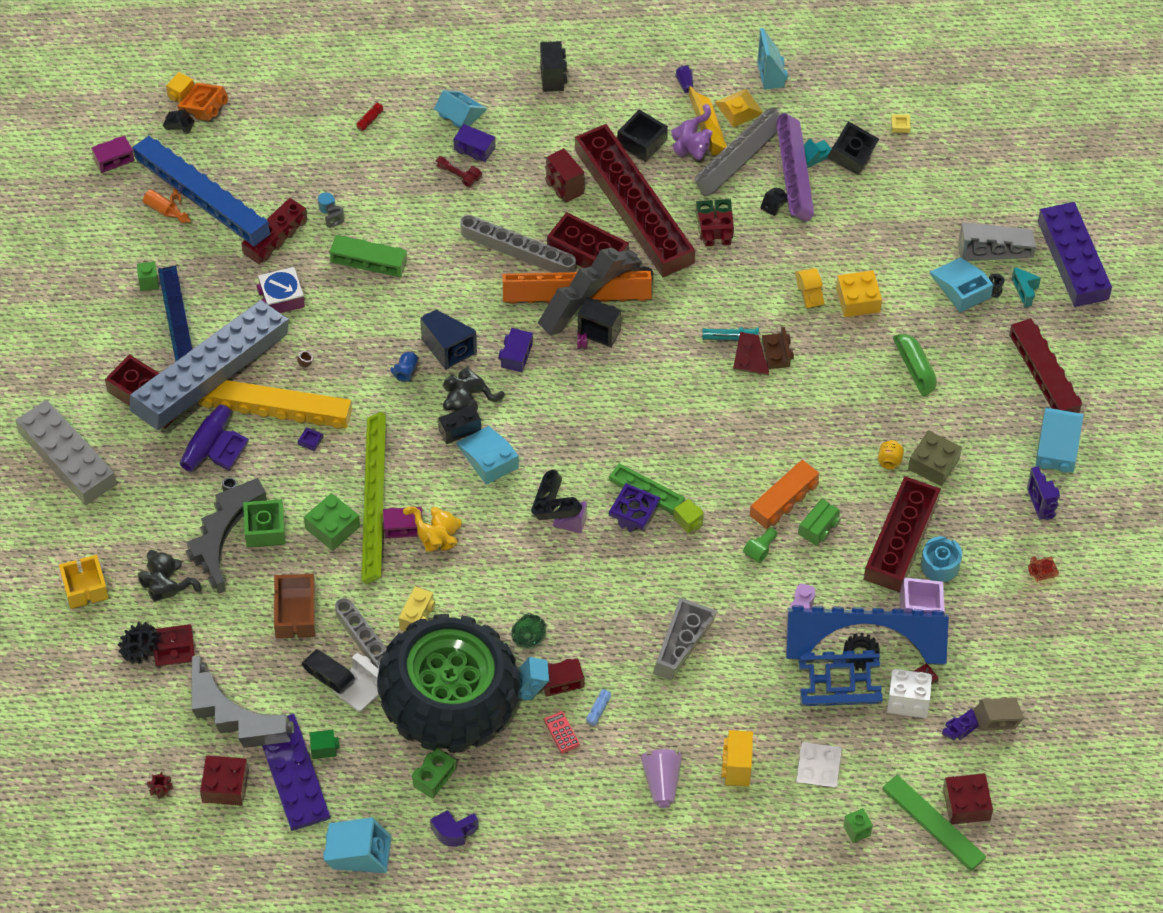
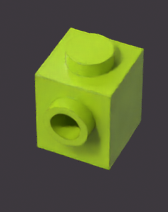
(689, 516)

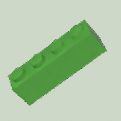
(368, 256)

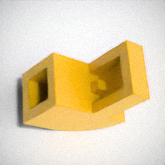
(810, 284)

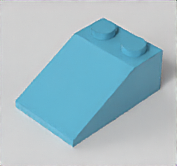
(770, 63)
(489, 454)

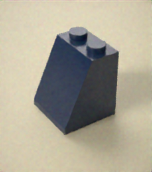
(447, 338)

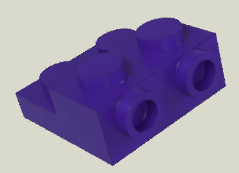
(1043, 494)

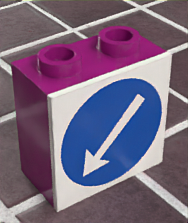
(281, 290)

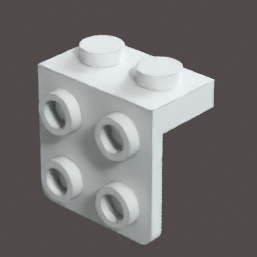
(364, 688)
(909, 693)

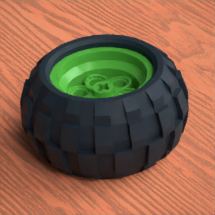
(445, 655)

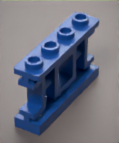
(840, 693)

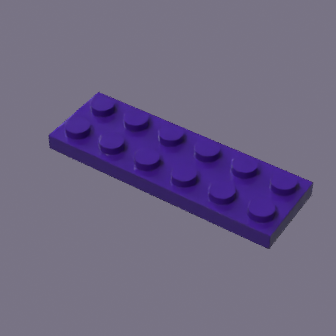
(296, 781)

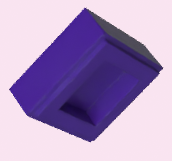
(310, 439)

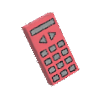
(561, 732)

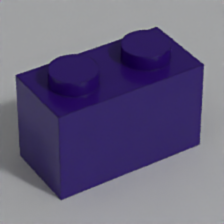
(474, 143)
(516, 350)

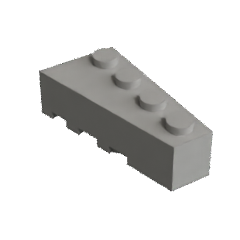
(992, 242)
(684, 633)

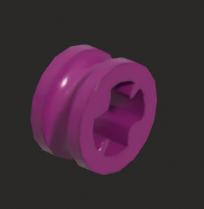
(581, 341)

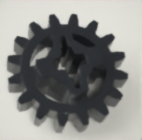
(139, 643)

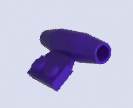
(212, 441)

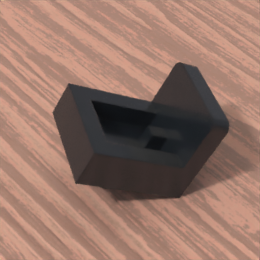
(179, 119)
(773, 200)

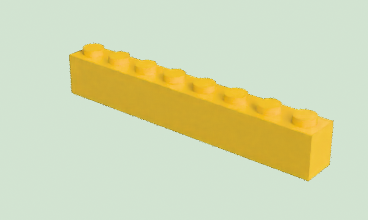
(280, 403)

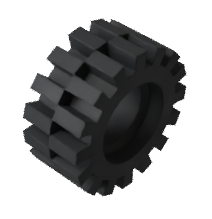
(864, 642)

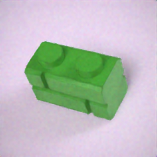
(819, 522)

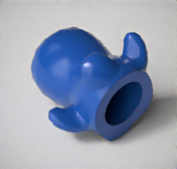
(407, 365)

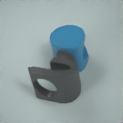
(327, 205)

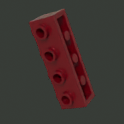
(281, 226)

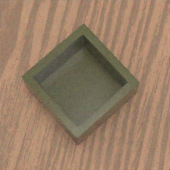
(934, 458)

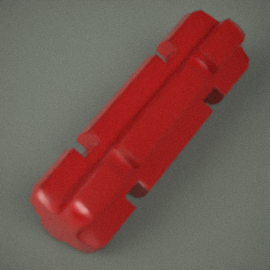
(369, 116)

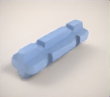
(598, 707)

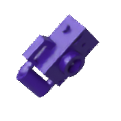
(961, 726)

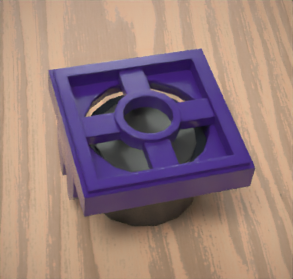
(634, 511)

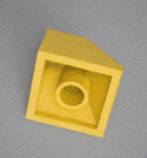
(739, 108)

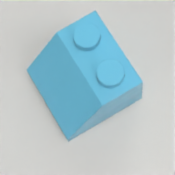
(458, 108)

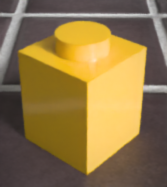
(179, 87)

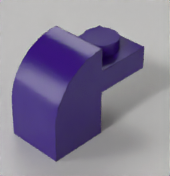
(452, 832)

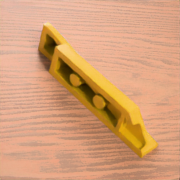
(717, 142)

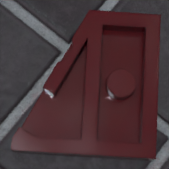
(750, 355)

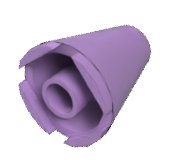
(662, 775)

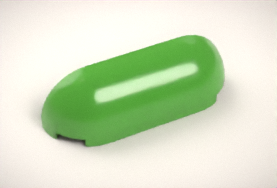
(916, 363)

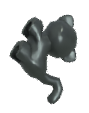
(463, 387)
(162, 566)

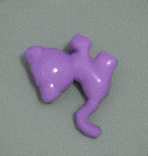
(688, 140)

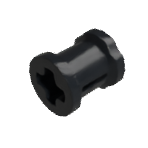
(998, 283)

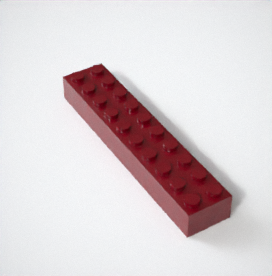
(634, 200)

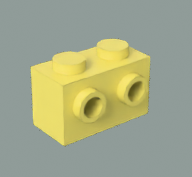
(417, 607)

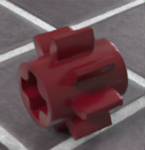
(160, 785)

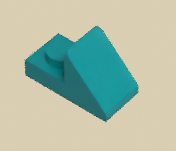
(816, 152)
(1025, 285)

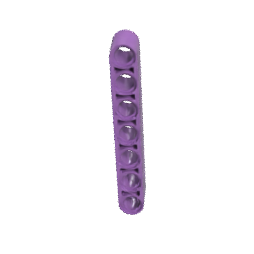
(795, 167)

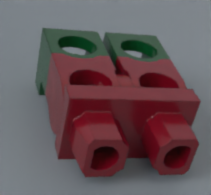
(716, 226)

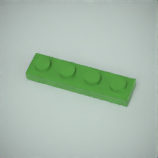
(669, 498)

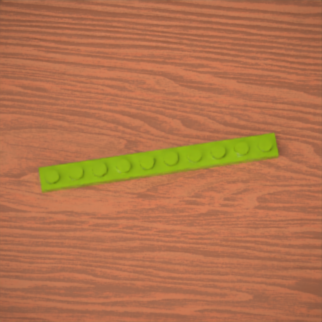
(373, 498)

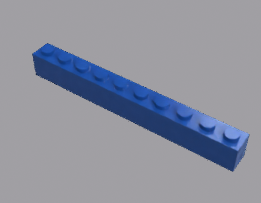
(201, 190)

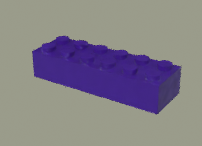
(1074, 254)

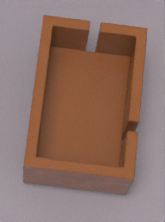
(297, 605)

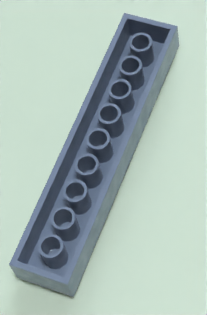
(208, 365)

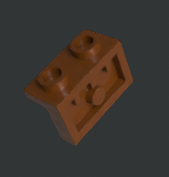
(777, 349)

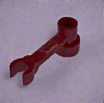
(468, 177)

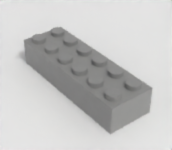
(66, 452)

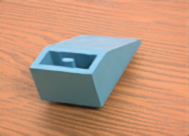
(963, 283)

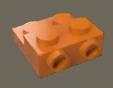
(204, 100)

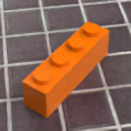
(784, 494)

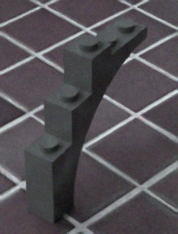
(587, 281)
(217, 526)

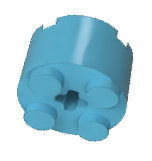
(941, 559)

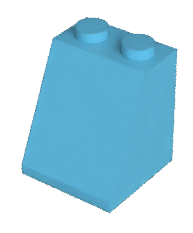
(1059, 440)
(357, 846)

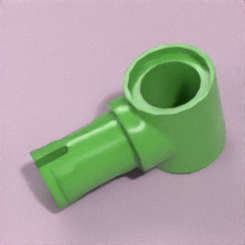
(759, 548)

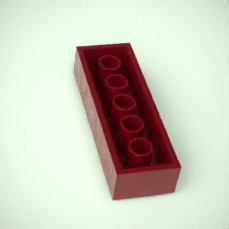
(902, 534)

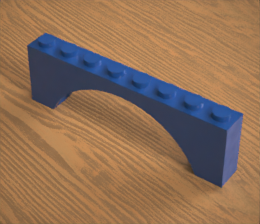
(810, 626)

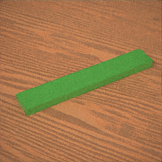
(934, 823)

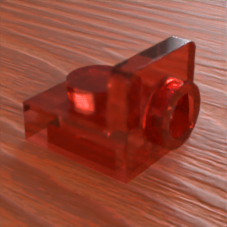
(1042, 568)

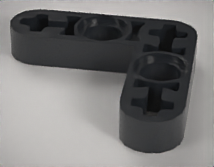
(544, 507)

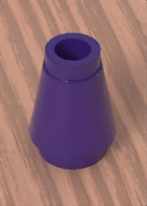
(685, 78)

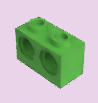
(437, 774)

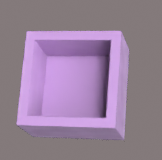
(921, 595)

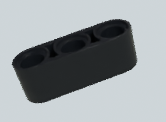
(328, 671)

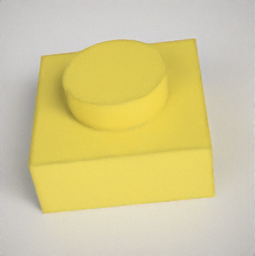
(900, 123)

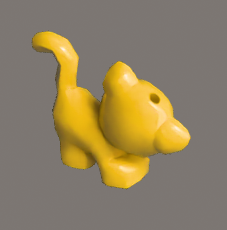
(440, 532)

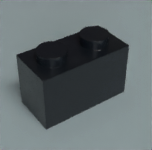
(459, 424)

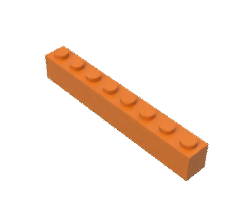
(543, 286)

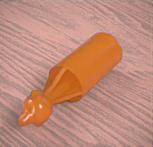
(164, 206)

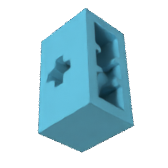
(532, 677)

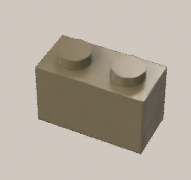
(998, 714)

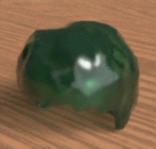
(529, 631)

